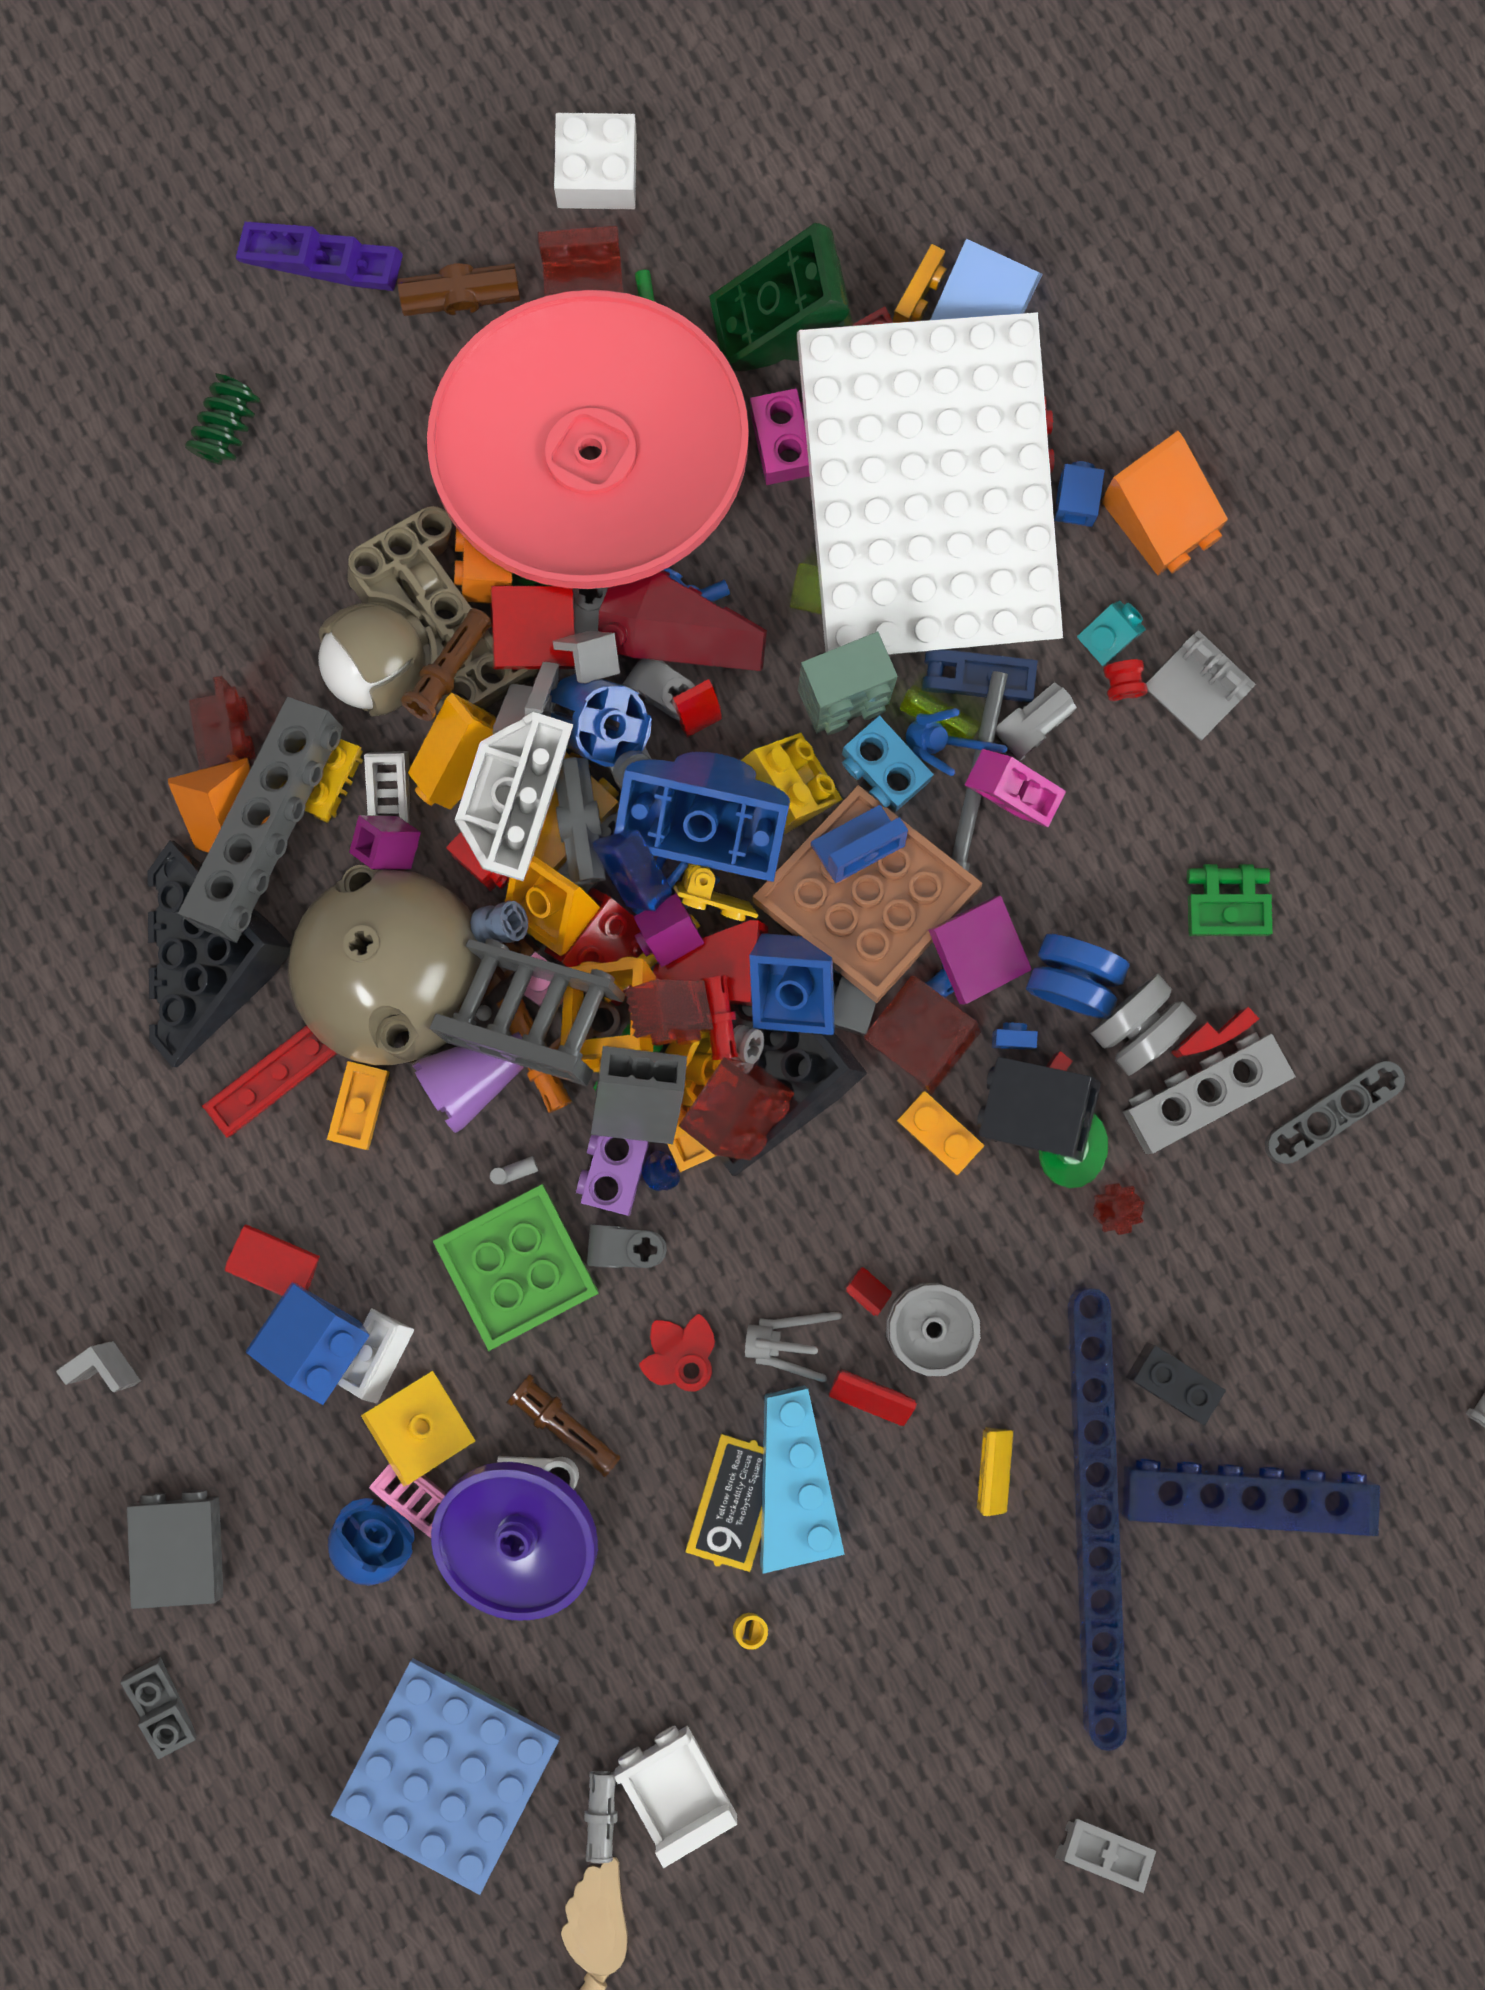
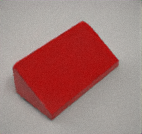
(270, 1261)
(872, 1397)

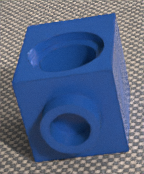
(1079, 494)

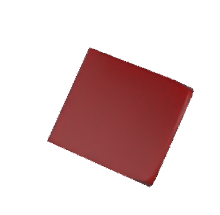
(868, 1291)

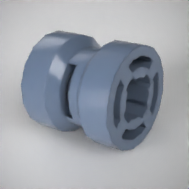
(501, 922)

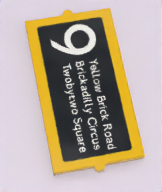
(731, 1506)

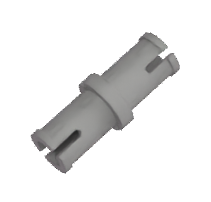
(600, 1817)

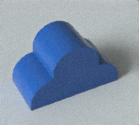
(705, 813)

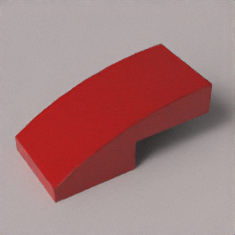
(697, 708)
(1206, 1037)

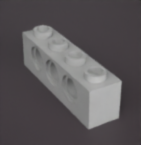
(1267, 1071)

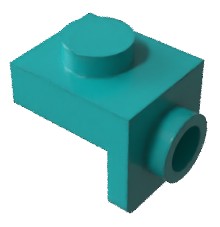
(1112, 631)

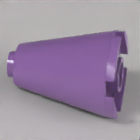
(463, 1081)

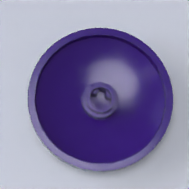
(514, 1541)

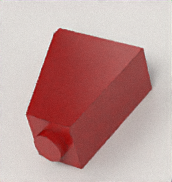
(721, 954)

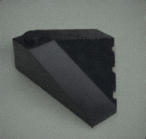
(199, 973)
(810, 1065)

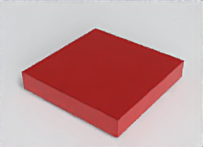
(528, 623)

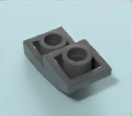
(159, 1707)

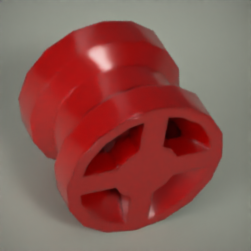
(1125, 679)

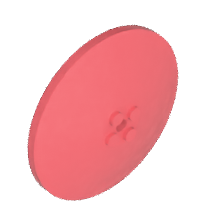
(576, 377)

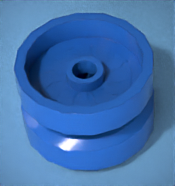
(1077, 976)

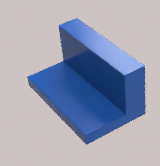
(860, 843)

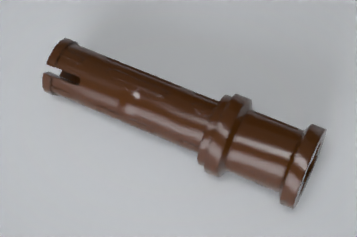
(438, 678)
(602, 1460)

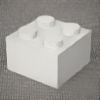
(595, 160)

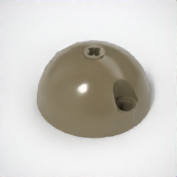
(410, 969)

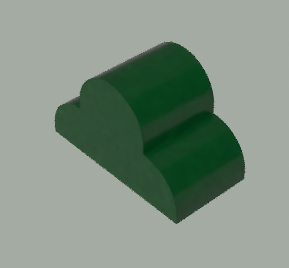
(778, 296)

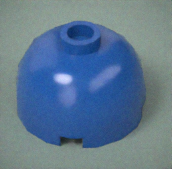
(369, 1542)

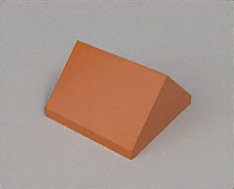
(207, 797)

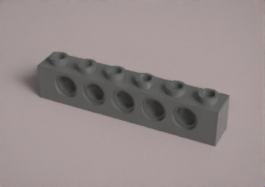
(258, 798)

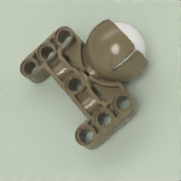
(380, 646)

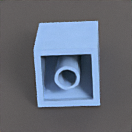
(985, 285)

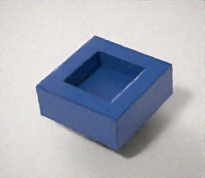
(1014, 1037)

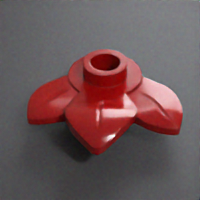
(676, 1348)

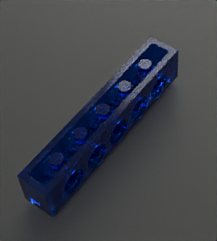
(1354, 1516)

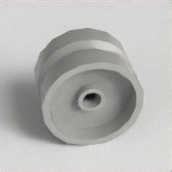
(1147, 1029)
(908, 1323)

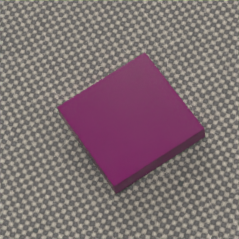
(980, 949)

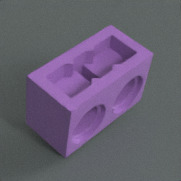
(625, 1172)

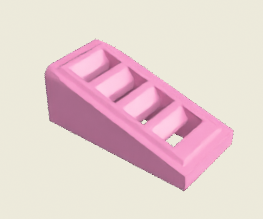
(393, 1498)

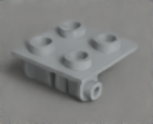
(1199, 685)

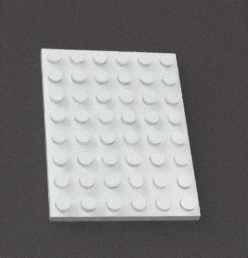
(931, 482)

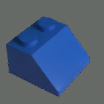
(308, 1343)

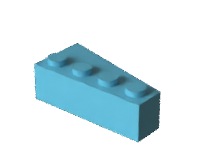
(796, 1495)

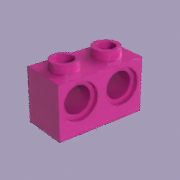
(775, 437)
(1015, 787)

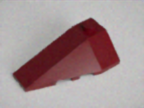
(676, 624)

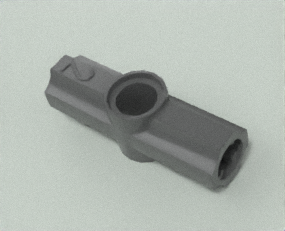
(579, 821)

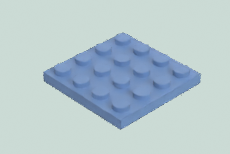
(445, 1776)

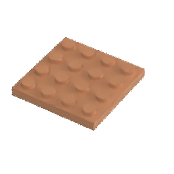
(878, 916)

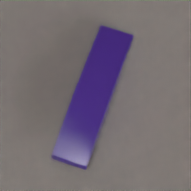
(319, 256)

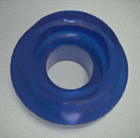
(660, 1171)

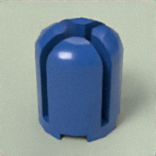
(592, 706)

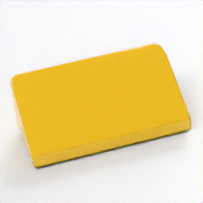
(994, 1471)

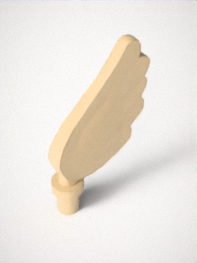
(597, 1924)

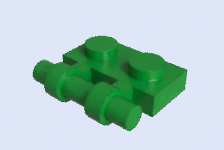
(1229, 913)

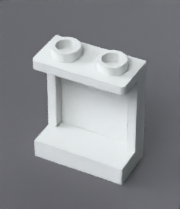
(675, 1794)

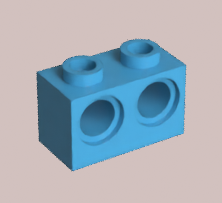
(895, 759)

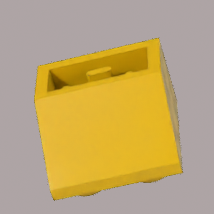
(798, 773)

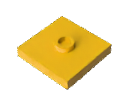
(418, 1428)

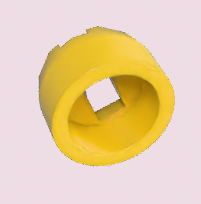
(757, 1633)

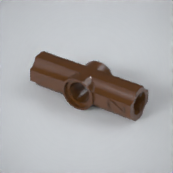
(458, 289)

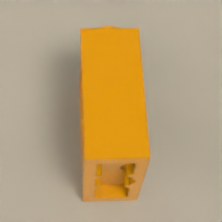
(626, 972)

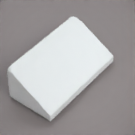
(377, 1357)

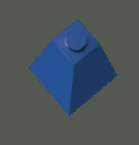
(791, 985)

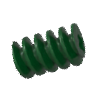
(222, 420)

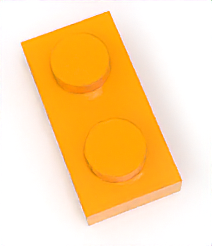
(928, 275)
(358, 1105)
(940, 1133)

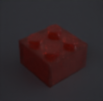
(737, 1109)

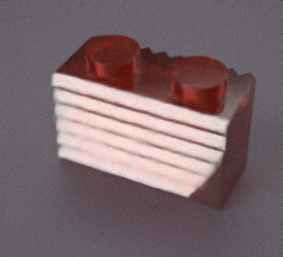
(669, 1011)

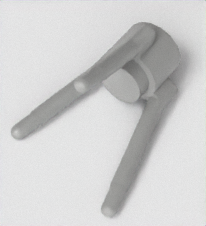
(764, 1343)

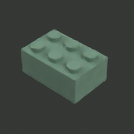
(847, 683)

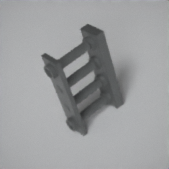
(531, 1049)

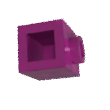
(384, 842)
(667, 931)

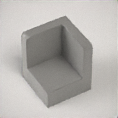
(593, 654)

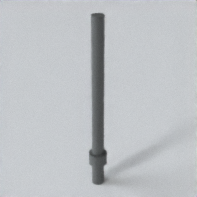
(972, 799)

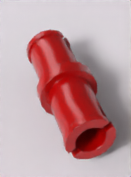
(722, 1036)

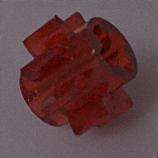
(1118, 1208)

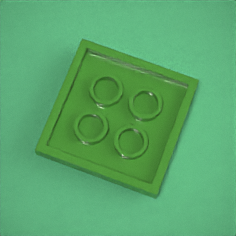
(515, 1267)

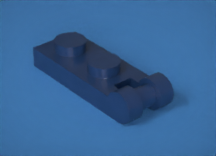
(974, 674)

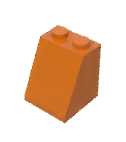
(1166, 505)

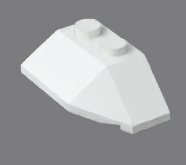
(512, 792)

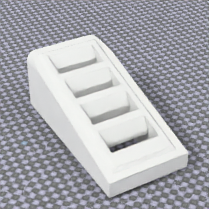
(401, 759)

